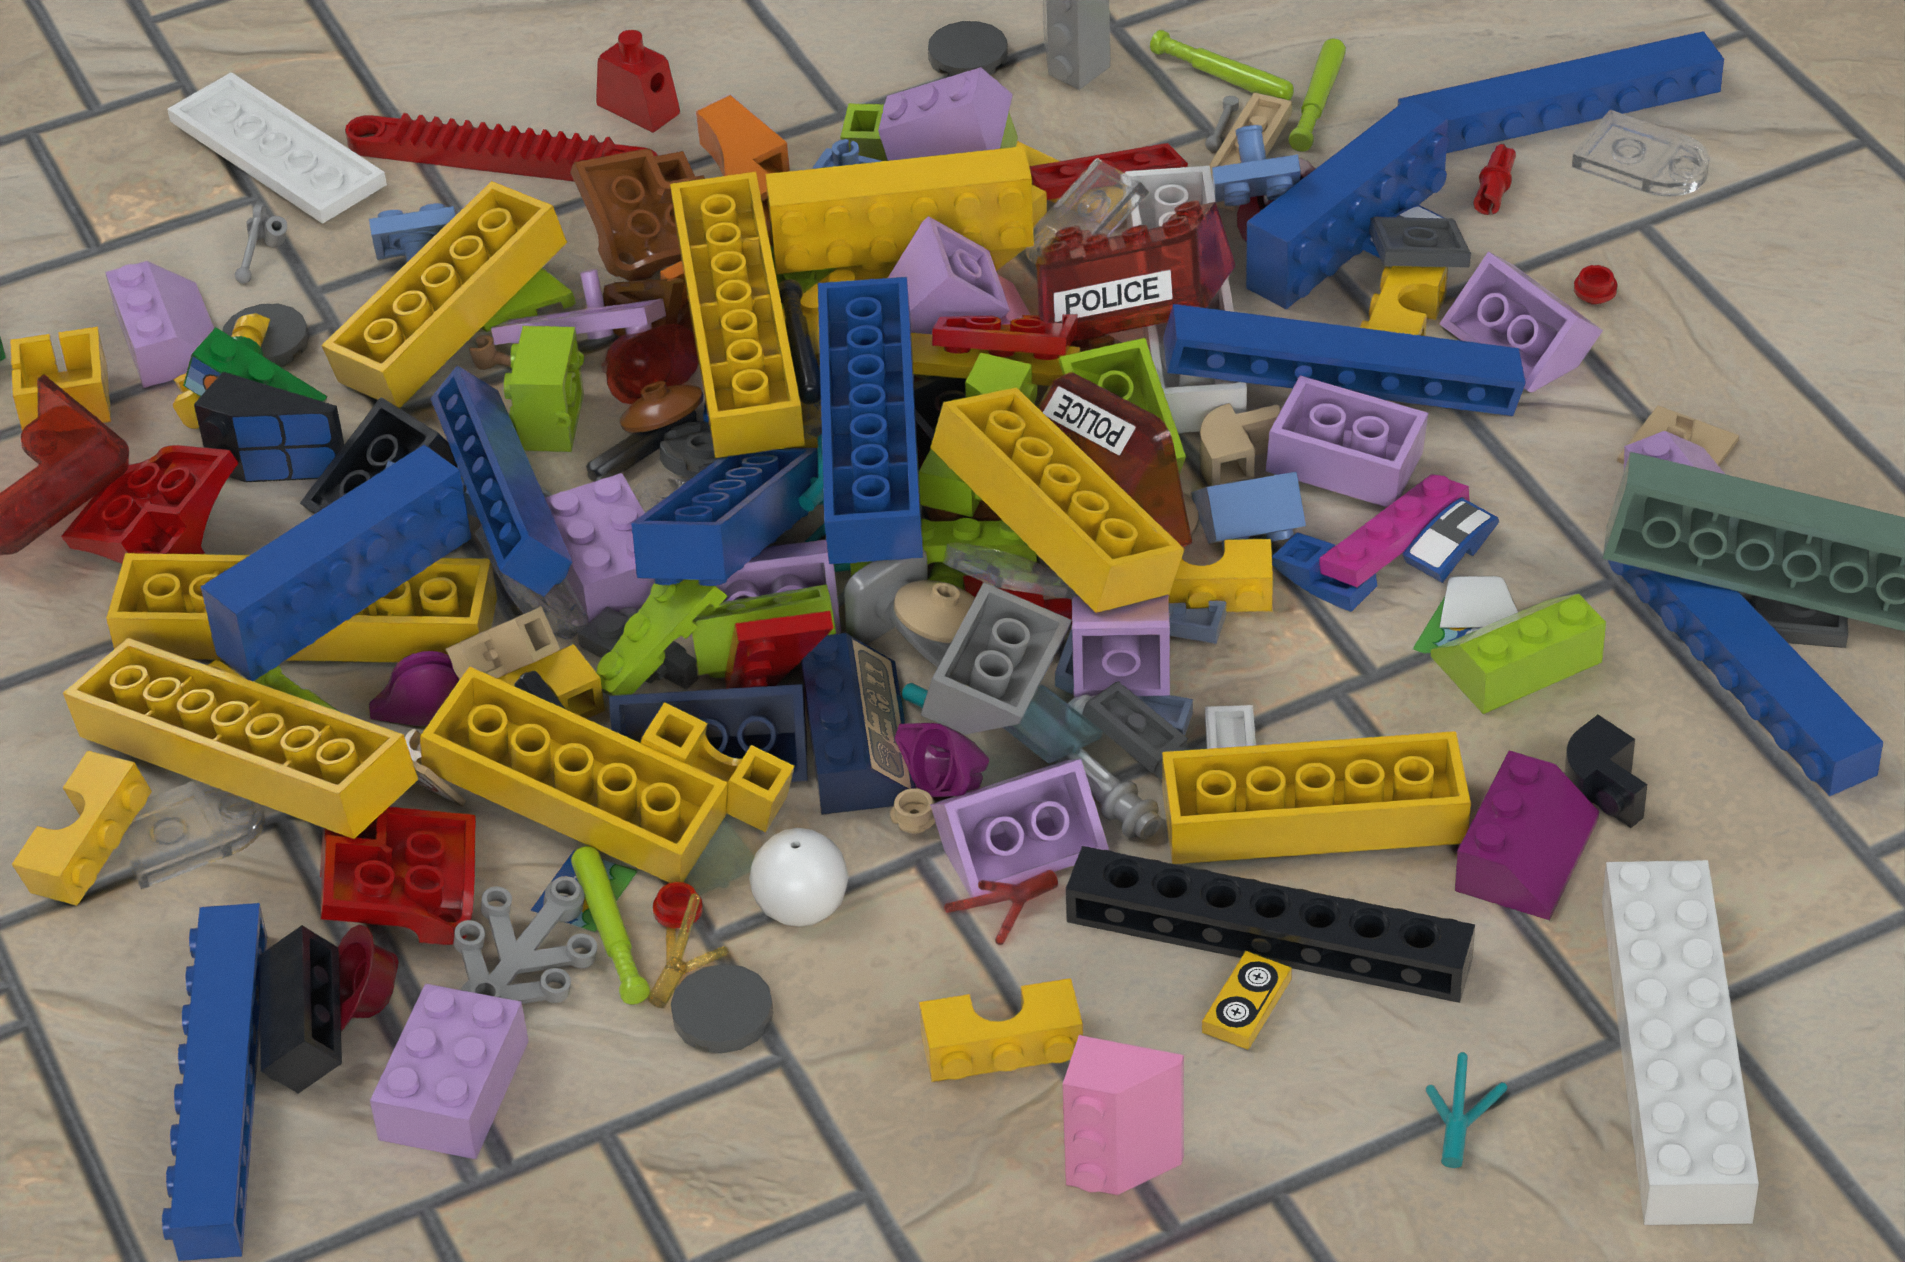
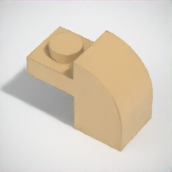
(1233, 441)
(506, 646)

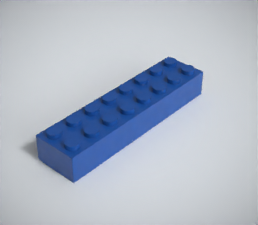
(868, 422)

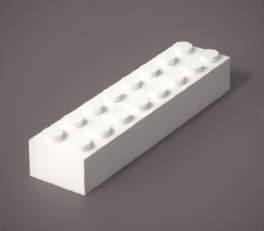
(1187, 396)
(1678, 1045)

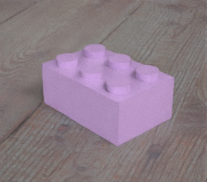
(1346, 441)
(600, 542)
(449, 1071)

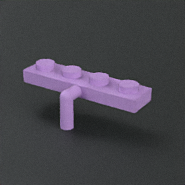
(595, 320)

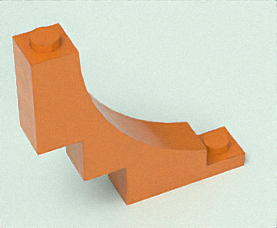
(739, 146)

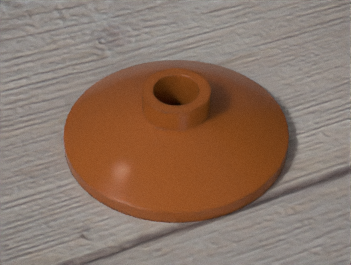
(660, 406)

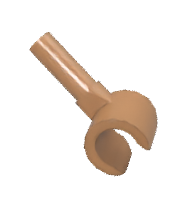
(486, 355)

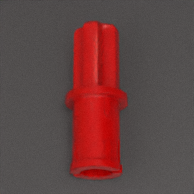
(1495, 180)

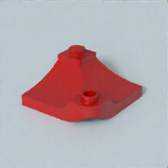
(154, 505)
(403, 872)

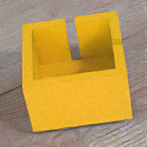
(85, 374)

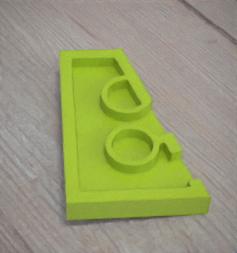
(649, 632)

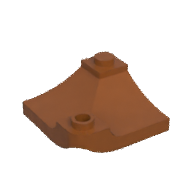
(633, 208)

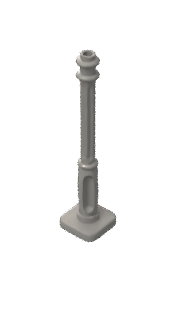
(871, 614)

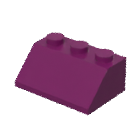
(1525, 837)

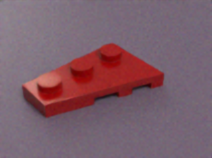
(1023, 334)
(770, 648)

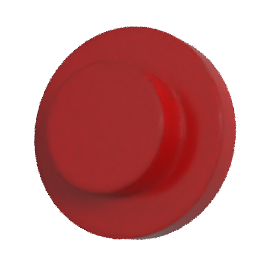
(1595, 284)
(672, 903)

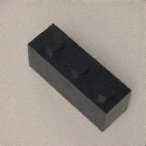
(300, 1009)

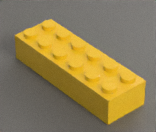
(876, 207)
(444, 294)
(1057, 499)
(574, 776)
(1315, 797)

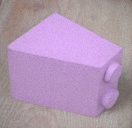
(948, 277)
(1122, 646)

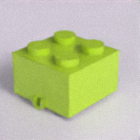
(545, 388)

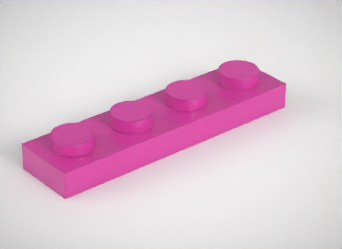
(1390, 531)

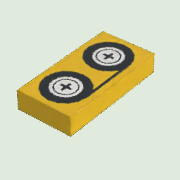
(1246, 1000)

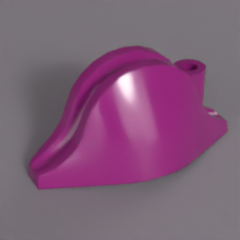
(415, 689)
(941, 759)

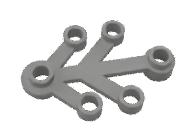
(522, 955)

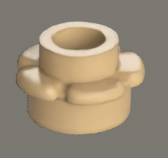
(913, 811)

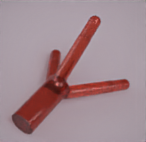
(1016, 893)

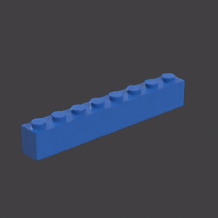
(1577, 90)
(1353, 358)
(501, 482)
(1764, 676)
(217, 1086)

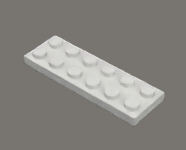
(277, 147)

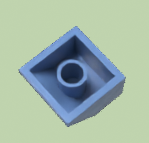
(1251, 508)

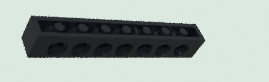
(1271, 920)

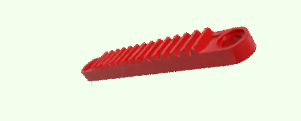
(476, 147)

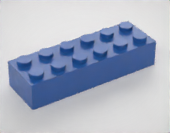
(1329, 211)
(723, 516)
(336, 563)

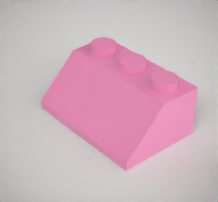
(1121, 1115)

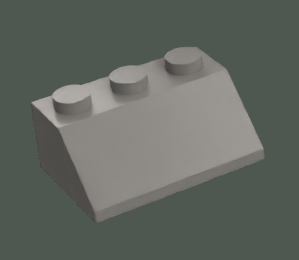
(1076, 39)
(994, 663)

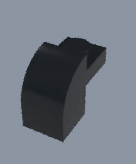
(1601, 768)

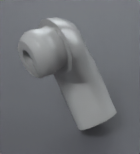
(272, 230)

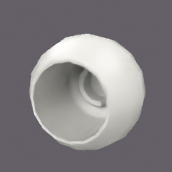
(798, 877)

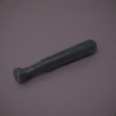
(800, 343)

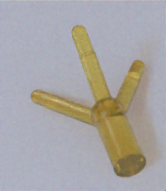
(675, 966)

